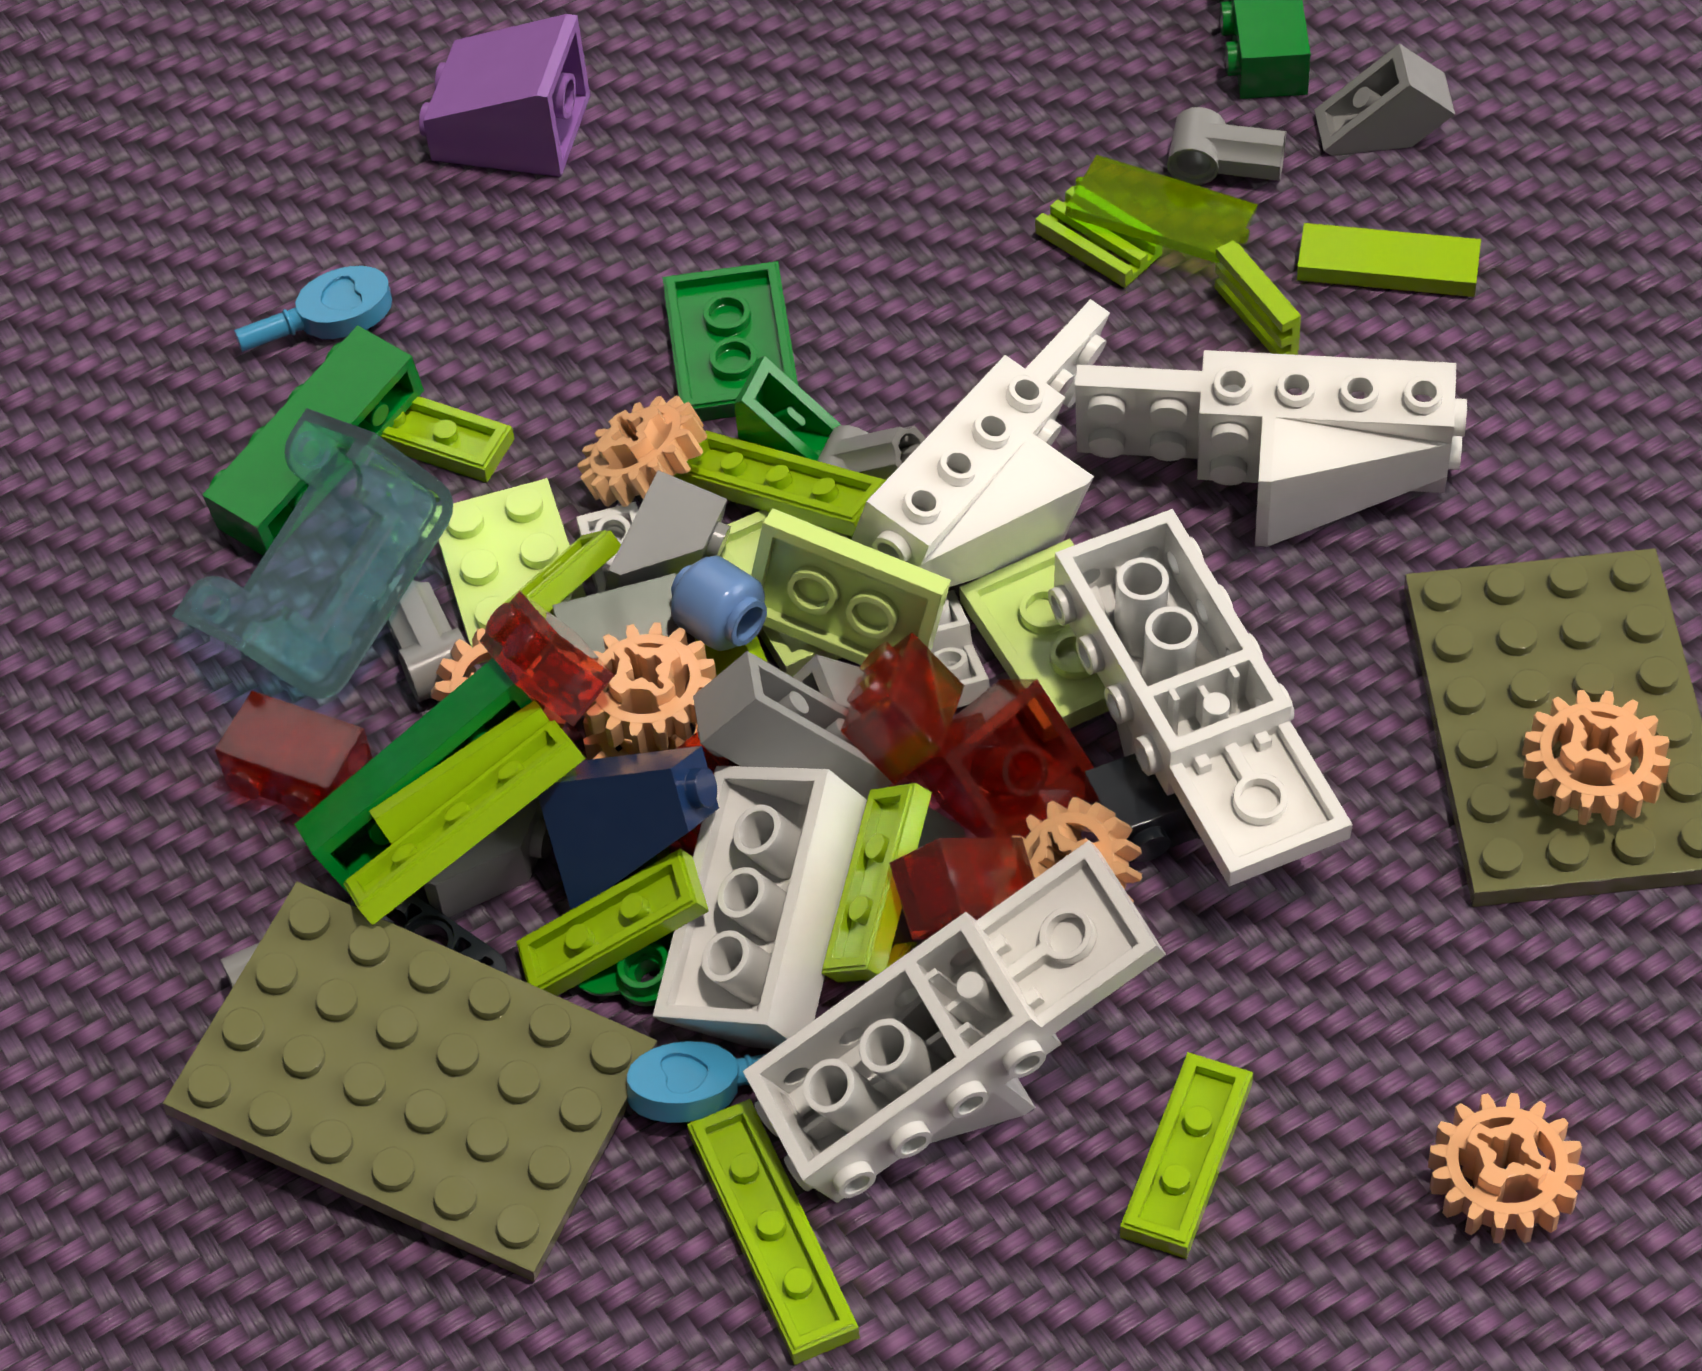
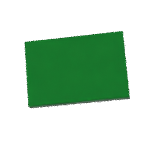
(721, 328)

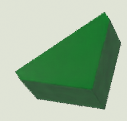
(781, 414)

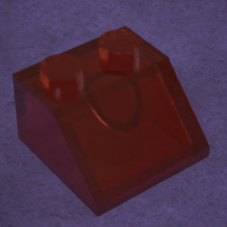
(1006, 761)

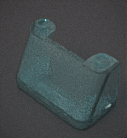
(332, 564)

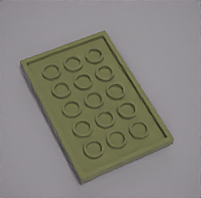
(1497, 652)
(411, 1080)

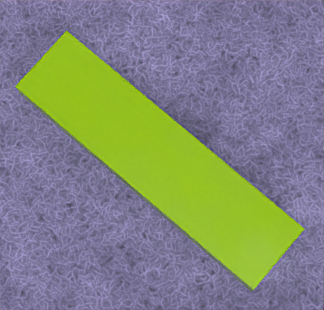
(781, 481)
(463, 821)
(773, 1232)

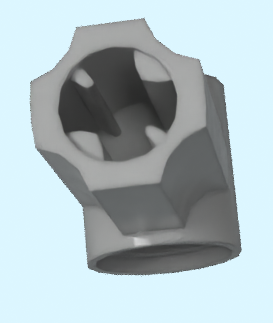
(1208, 147)
(870, 453)
(422, 638)

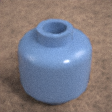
(718, 603)

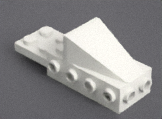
(1308, 452)
(986, 476)
(1195, 695)
(950, 1028)

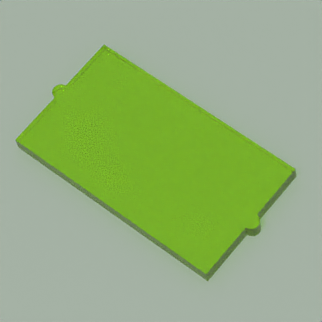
(1159, 209)

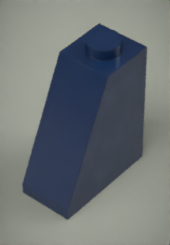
(622, 813)

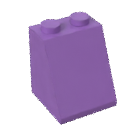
(510, 98)

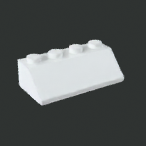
(772, 890)

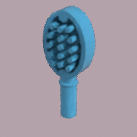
(326, 308)
(685, 1081)

